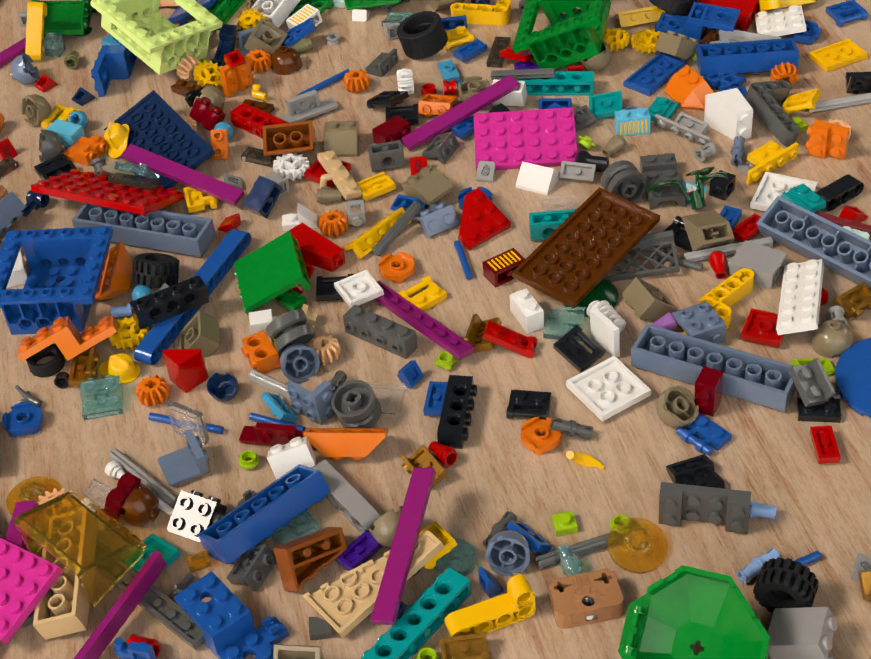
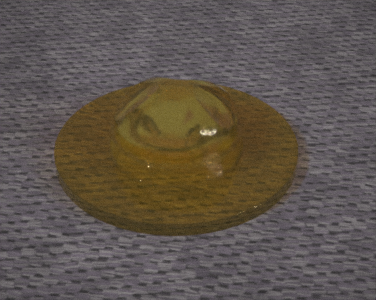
(30, 490)
(637, 545)

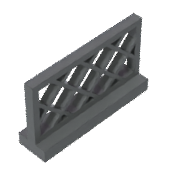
(651, 242)

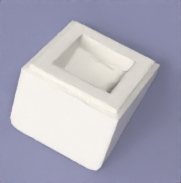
(360, 14)

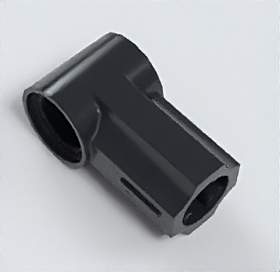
(601, 162)

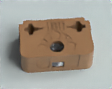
(586, 598)

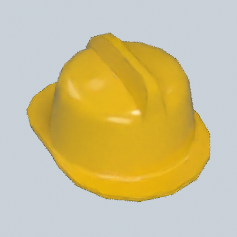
(117, 138)
(122, 366)

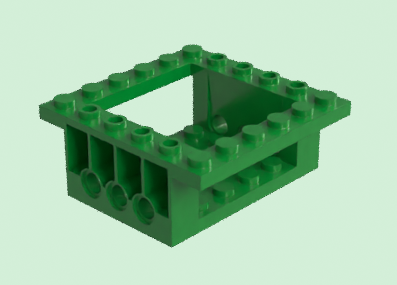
(569, 37)

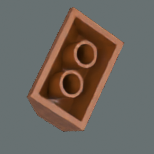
(288, 138)

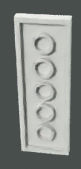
(800, 297)

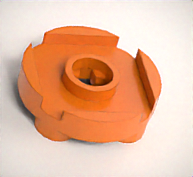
(390, 269)
(536, 443)

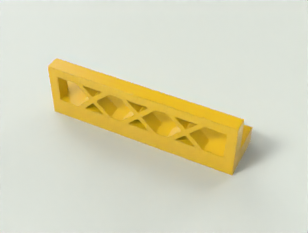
(639, 16)
(367, 240)

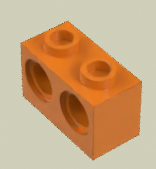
(260, 352)

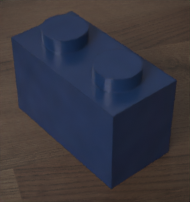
(262, 196)

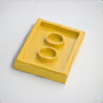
(838, 55)

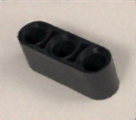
(840, 191)

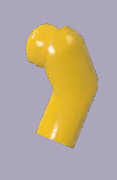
(256, 93)

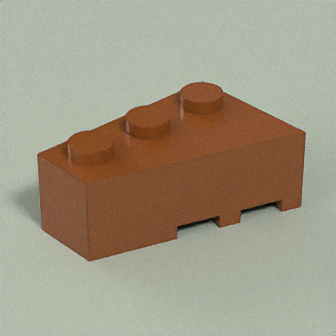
(307, 555)

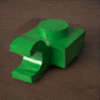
(291, 300)

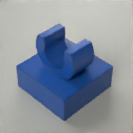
(410, 374)
(273, 630)

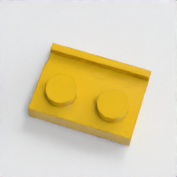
(376, 186)

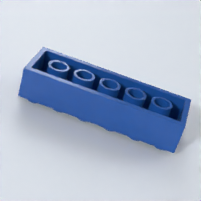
(745, 56)
(263, 514)

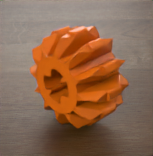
(259, 60)
(785, 72)
(356, 81)
(333, 223)
(152, 391)

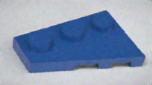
(298, 32)

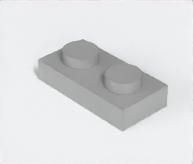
(577, 171)

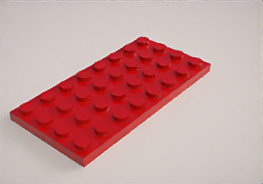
(96, 190)

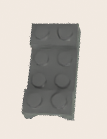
(657, 169)
(704, 505)

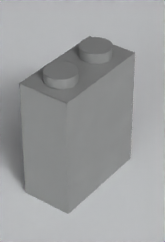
(764, 261)
(801, 633)

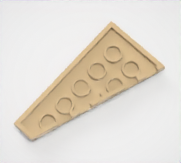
(355, 593)

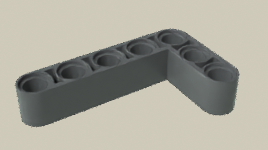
(764, 101)

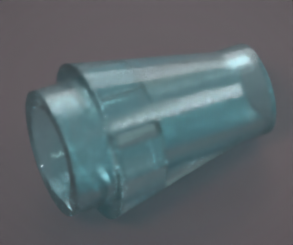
(569, 561)

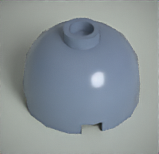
(23, 70)
(299, 362)
(508, 553)

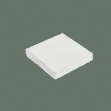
(358, 288)
(605, 332)

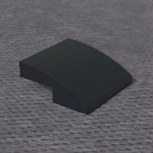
(54, 167)
(695, 471)

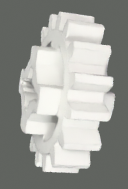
(291, 165)

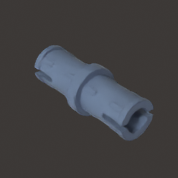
(738, 151)

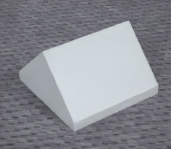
(536, 178)

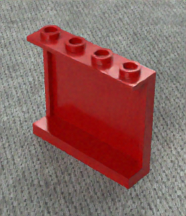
(747, 9)

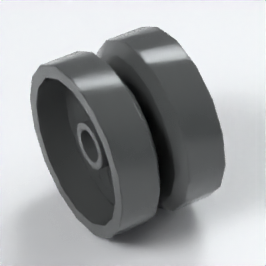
(624, 181)
(290, 329)
(356, 405)

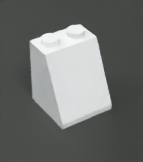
(729, 113)

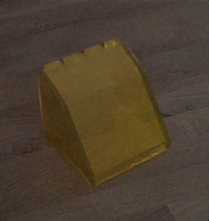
(82, 540)

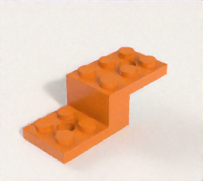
(67, 337)

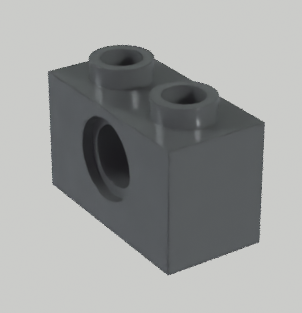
(386, 156)

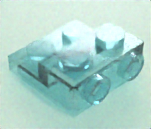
(101, 397)

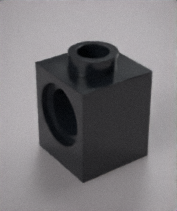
(722, 187)

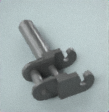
(682, 262)

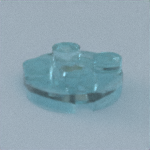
(465, 562)

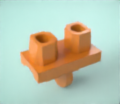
(220, 144)

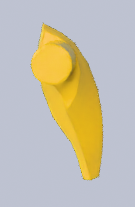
(584, 459)

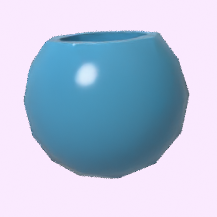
(79, 118)
(225, 125)
(140, 291)

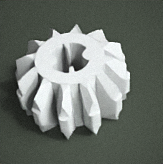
(405, 80)

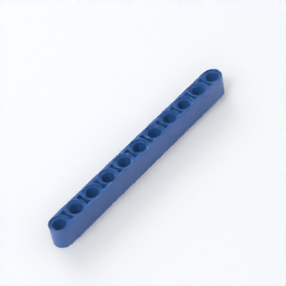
(212, 273)

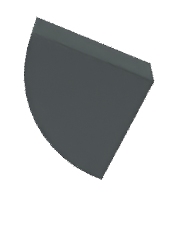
(319, 629)

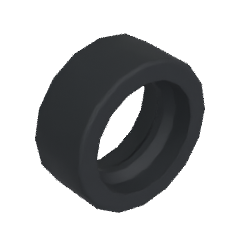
(50, 368)

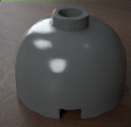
(49, 145)

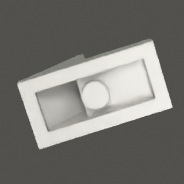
(303, 215)

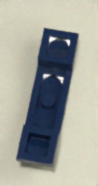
(226, 44)

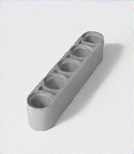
(347, 499)

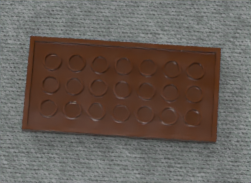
(586, 247)

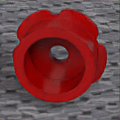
(428, 89)

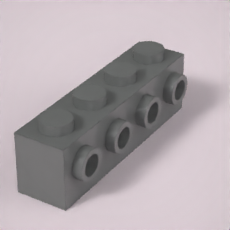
(380, 331)

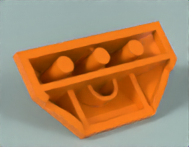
(688, 89)
(115, 274)
(345, 441)

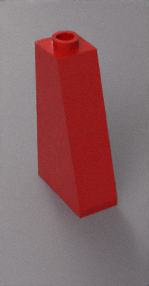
(317, 249)

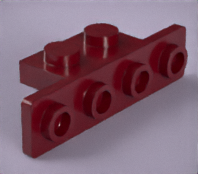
(270, 434)

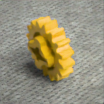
(250, 18)
(616, 38)
(645, 40)
(207, 74)
(127, 334)

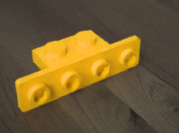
(769, 158)

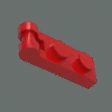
(510, 339)

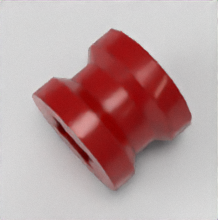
(449, 87)

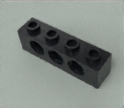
(169, 302)
(456, 411)

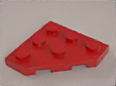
(480, 220)

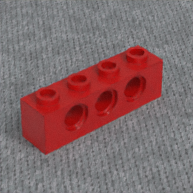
(253, 119)

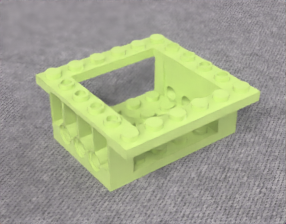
(154, 37)

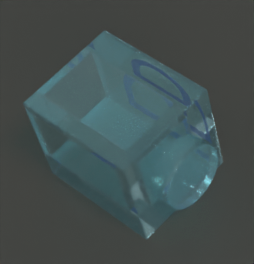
(53, 45)

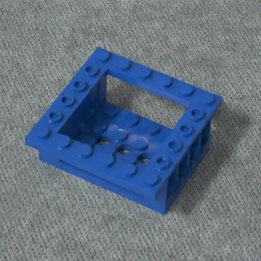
(53, 256)

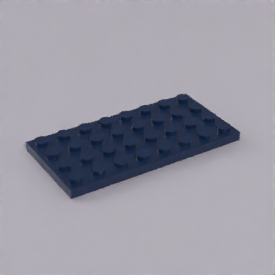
(165, 133)

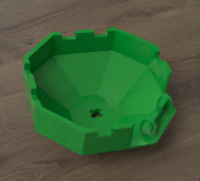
(689, 609)

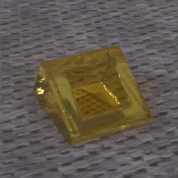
(198, 561)

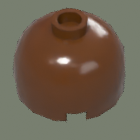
(285, 60)
(140, 506)

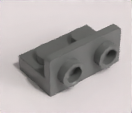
(383, 63)
(583, 118)
(442, 147)
(812, 383)
(253, 567)

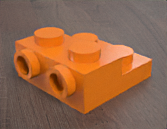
(236, 78)
(436, 104)
(827, 140)
(86, 149)

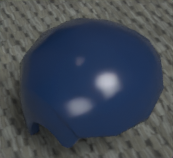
(222, 387)

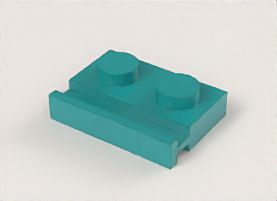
(663, 107)
(805, 198)

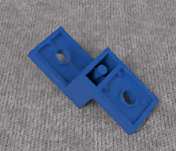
(699, 18)
(111, 64)
(223, 620)

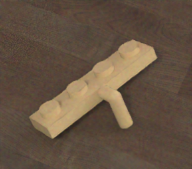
(338, 174)

